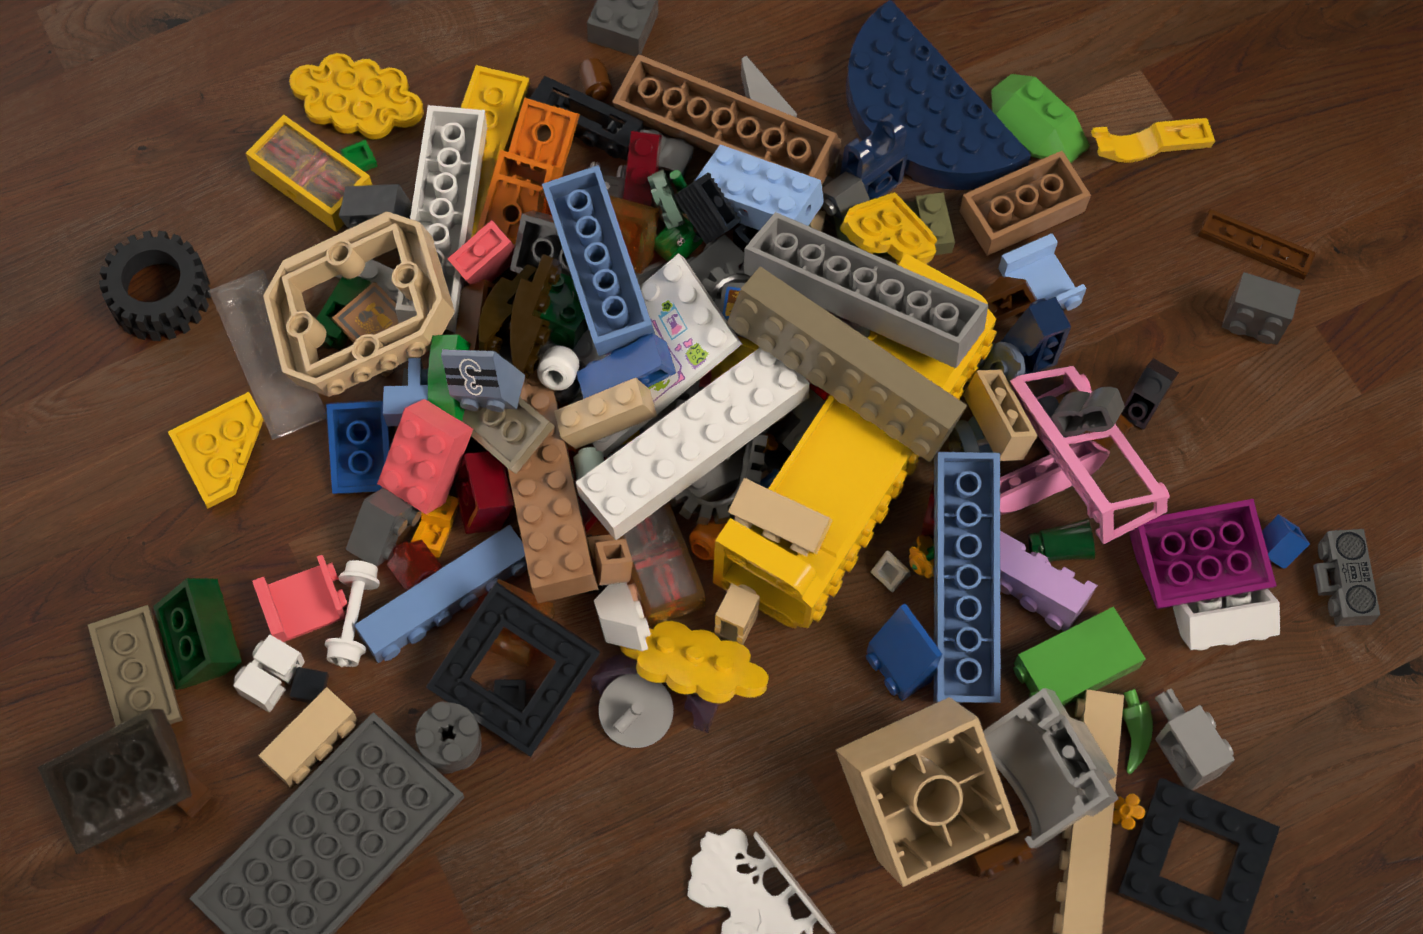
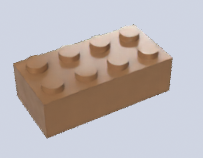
(1024, 203)

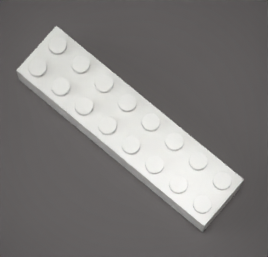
(447, 190)
(691, 441)

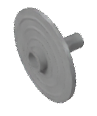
(635, 711)

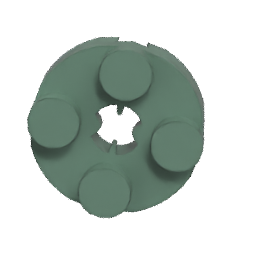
(664, 196)

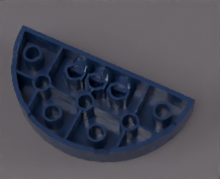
(949, 129)

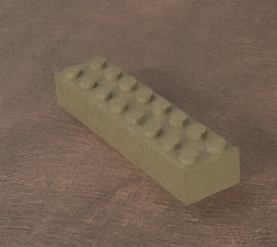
(845, 364)

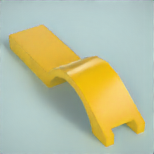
(1155, 139)

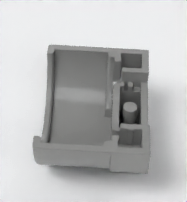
(1050, 765)

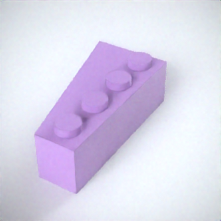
(1040, 585)

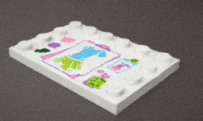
(691, 327)

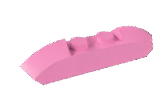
(1045, 477)

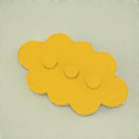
(356, 96)
(698, 663)

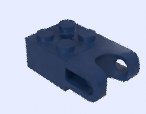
(878, 158)

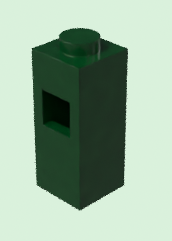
(341, 296)

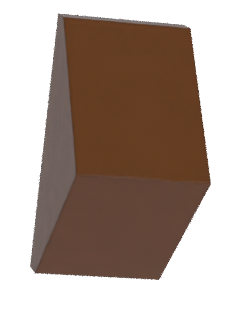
(1008, 297)

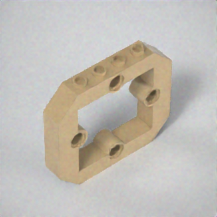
(300, 334)

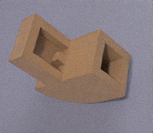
(610, 559)

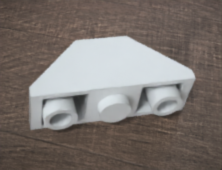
(622, 617)

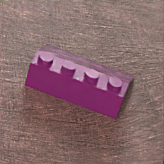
(1203, 554)

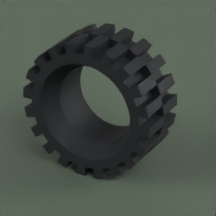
(162, 315)

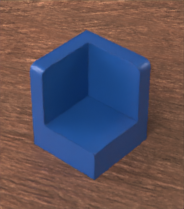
(1283, 541)

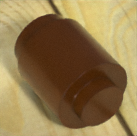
(595, 79)

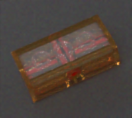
(663, 568)

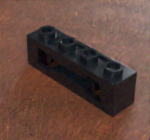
(592, 119)

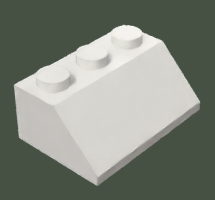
(1229, 619)

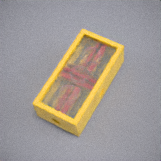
(305, 170)

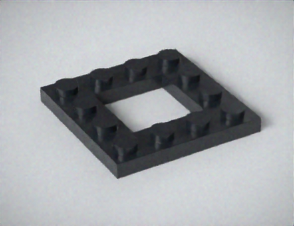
(518, 727)
(1250, 834)

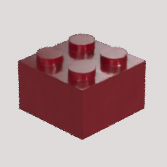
(483, 492)

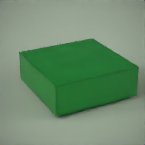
(360, 155)

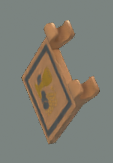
(368, 314)

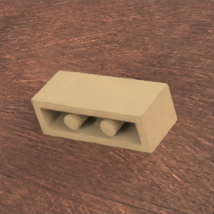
(605, 413)
(1000, 415)
(780, 517)
(309, 738)

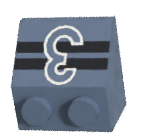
(482, 379)

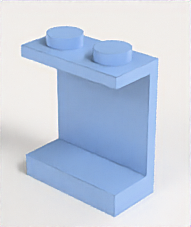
(1042, 272)

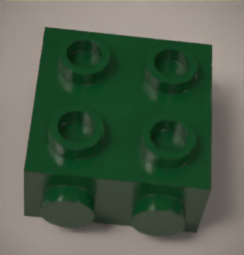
(565, 313)

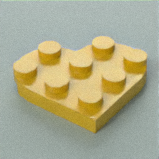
(889, 227)

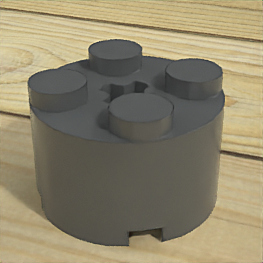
(443, 721)

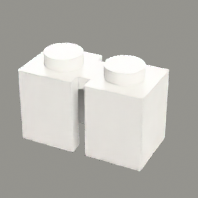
(260, 686)

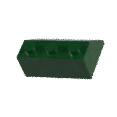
(197, 632)

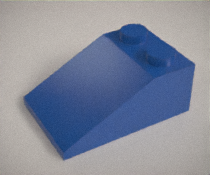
(357, 445)
(904, 654)

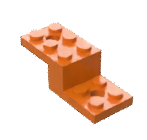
(528, 164)

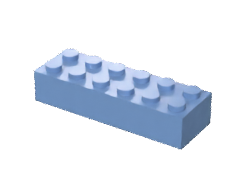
(598, 260)

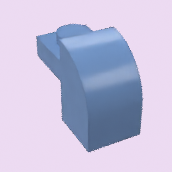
(399, 397)

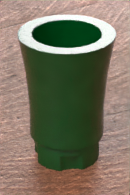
(1064, 542)

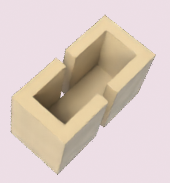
(737, 613)

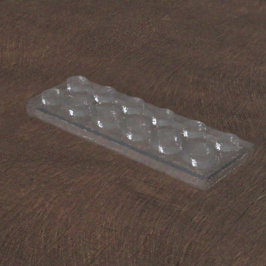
(246, 321)

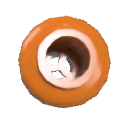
(703, 539)

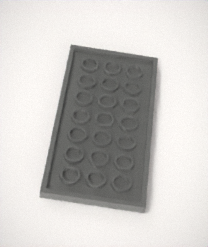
(331, 839)

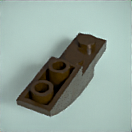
(497, 311)
(526, 326)

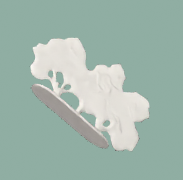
(752, 908)

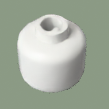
(558, 368)

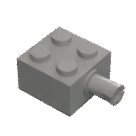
(1192, 743)

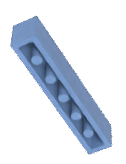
(442, 595)

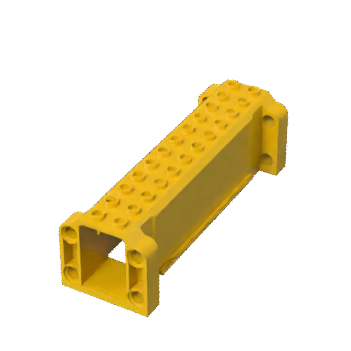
(845, 473)

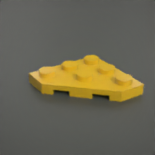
(219, 447)

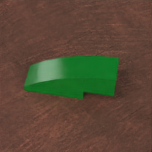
(437, 384)

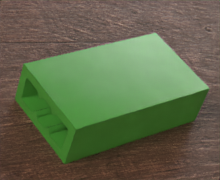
(1080, 658)

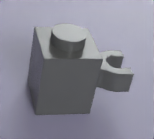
(842, 194)

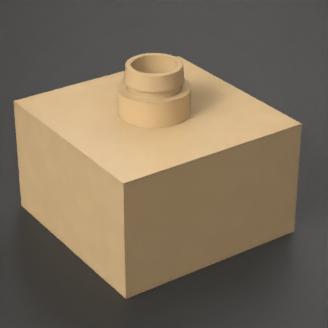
(927, 790)

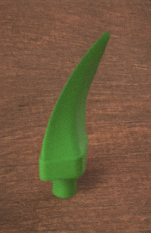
(1140, 727)

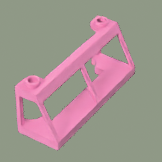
(1058, 446)

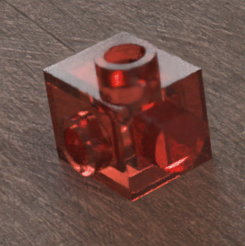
(413, 563)

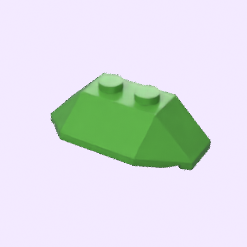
(1038, 118)

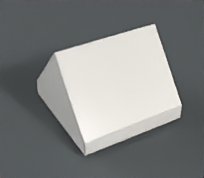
(890, 571)

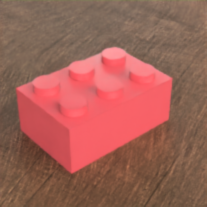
(425, 456)

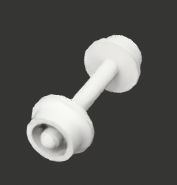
(344, 650)

